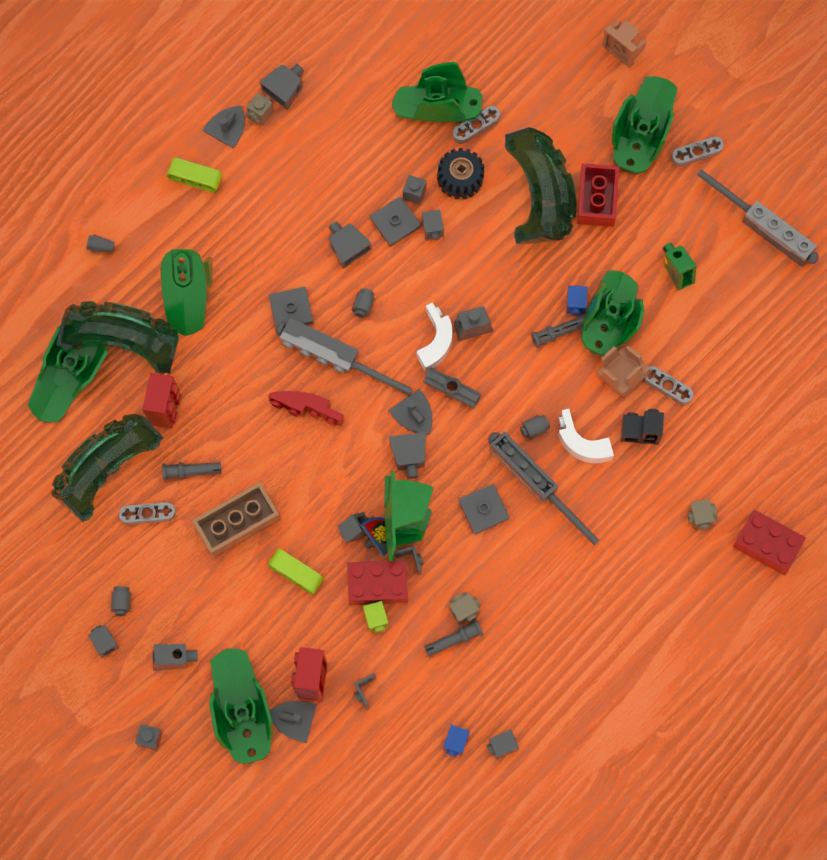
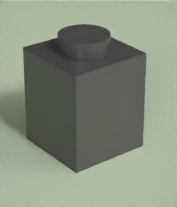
(414, 189)
(432, 224)
(351, 528)
(103, 640)
(148, 737)
(502, 744)

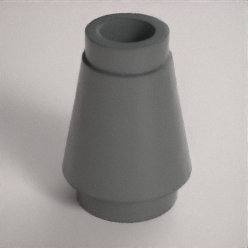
(99, 244)

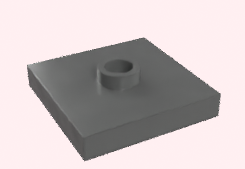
(395, 221)
(291, 304)
(483, 509)

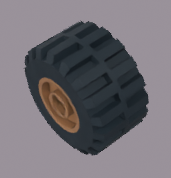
(460, 173)

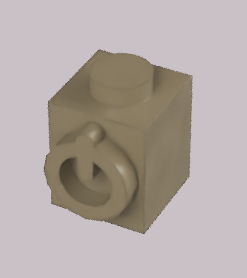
(259, 109)
(702, 514)
(464, 608)

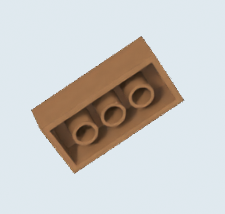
(236, 519)

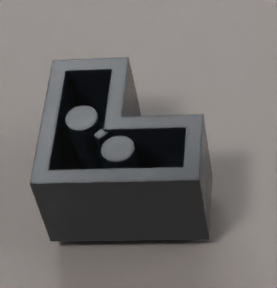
(642, 429)

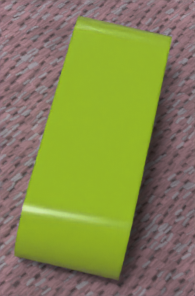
(194, 175)
(295, 571)

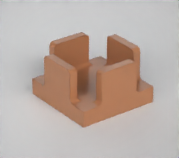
(619, 43)
(623, 369)

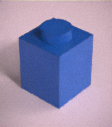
(576, 300)
(456, 741)

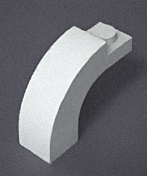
(439, 348)
(582, 449)

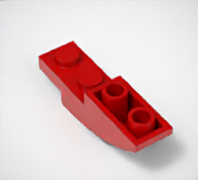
(299, 402)

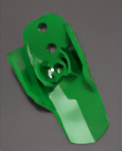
(643, 124)
(63, 377)
(239, 706)

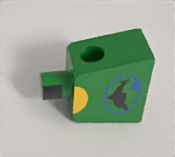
(679, 266)

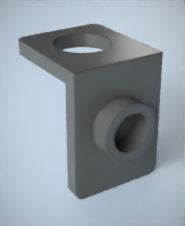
(417, 557)
(359, 695)

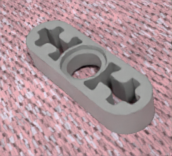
(474, 132)
(694, 158)
(669, 393)
(133, 519)

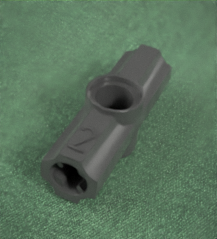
(463, 393)

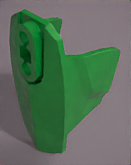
(439, 96)
(185, 298)
(615, 310)
(405, 512)

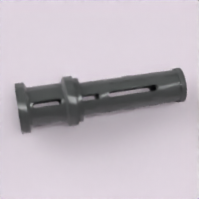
(549, 331)
(180, 470)
(463, 634)

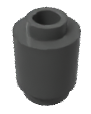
(363, 303)
(534, 426)
(120, 601)

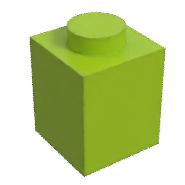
(376, 617)

